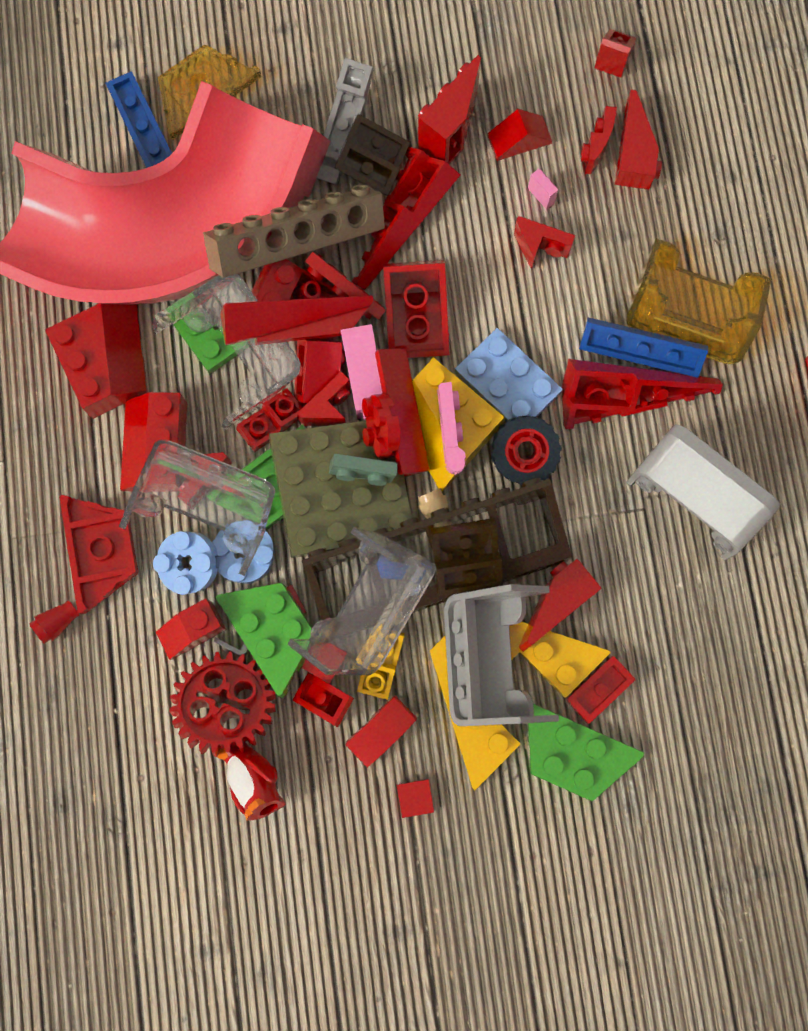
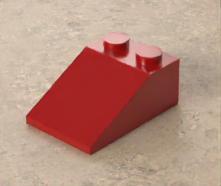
(417, 307)

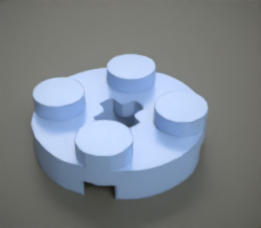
(203, 562)
(229, 566)

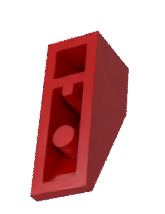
(638, 148)
(567, 591)

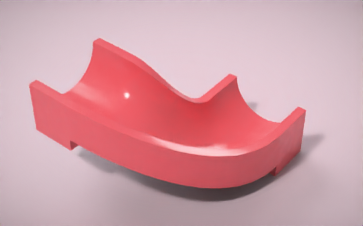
(143, 229)

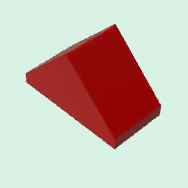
(614, 52)
(518, 134)

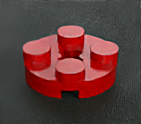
(382, 427)

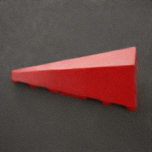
(415, 195)
(606, 390)

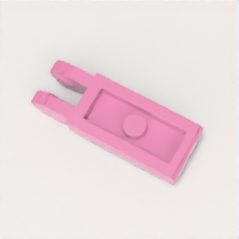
(450, 430)

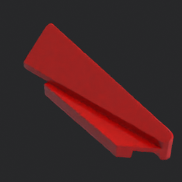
(291, 319)

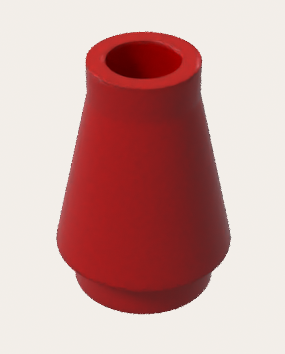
(53, 621)

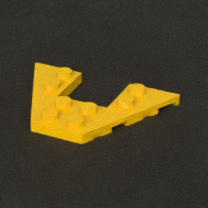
(555, 656)

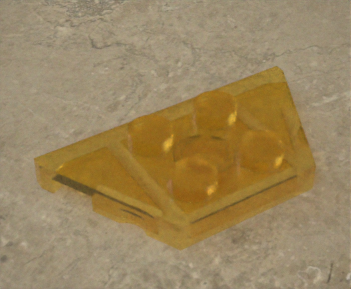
(182, 81)

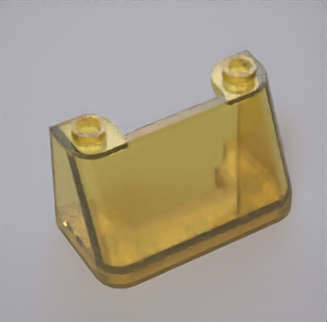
(698, 307)

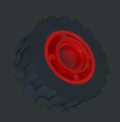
(545, 449)

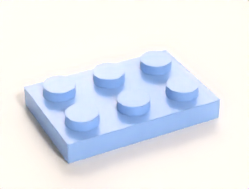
(507, 378)

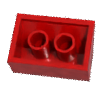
(147, 420)

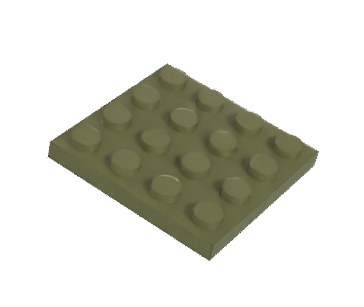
(320, 507)

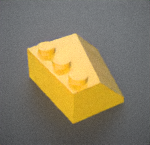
(477, 419)

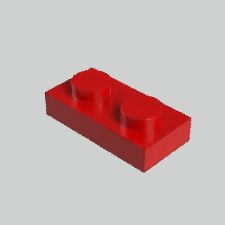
(600, 689)

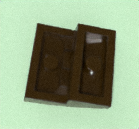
(372, 154)
(466, 557)

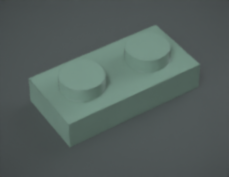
(351, 467)

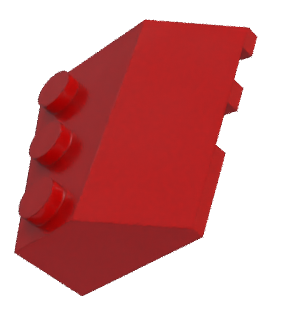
(101, 356)

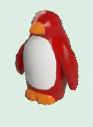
(252, 783)

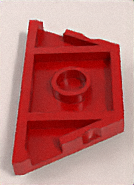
(98, 550)

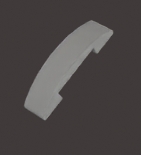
(350, 100)

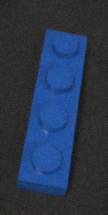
(139, 119)
(643, 347)

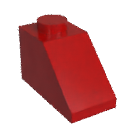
(319, 365)
(190, 628)

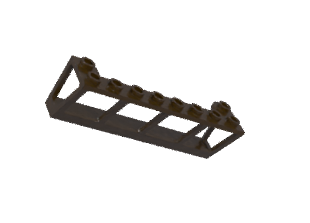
(511, 567)

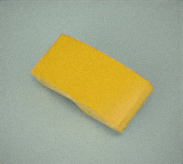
(380, 682)

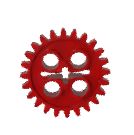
(210, 729)

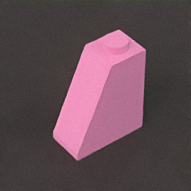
(361, 364)

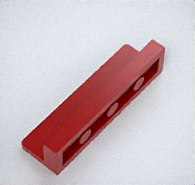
(398, 384)

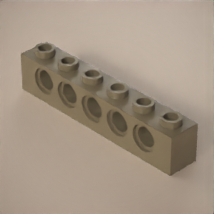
(338, 226)

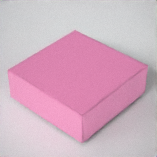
(542, 188)

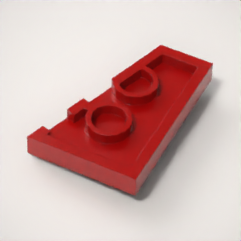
(342, 285)

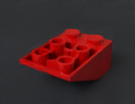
(446, 121)
(289, 282)

